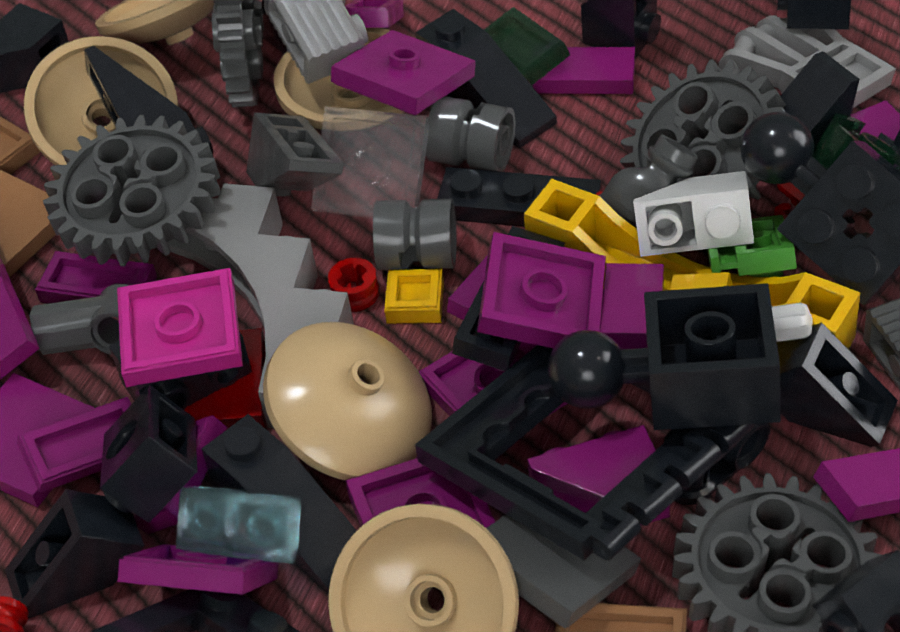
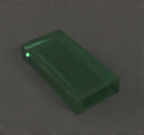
(527, 44)

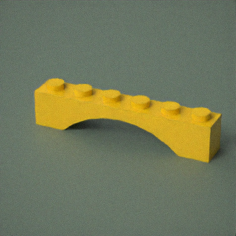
(594, 227)

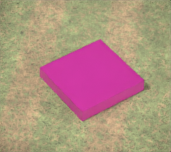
(178, 327)

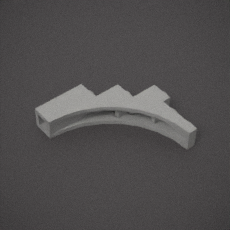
(267, 269)

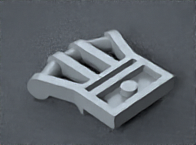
(785, 51)

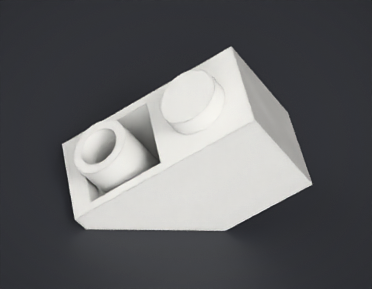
(695, 215)

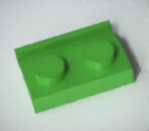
(765, 258)

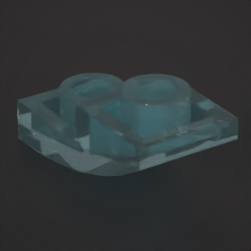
(238, 524)

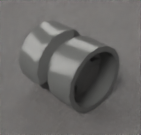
(469, 134)
(414, 234)

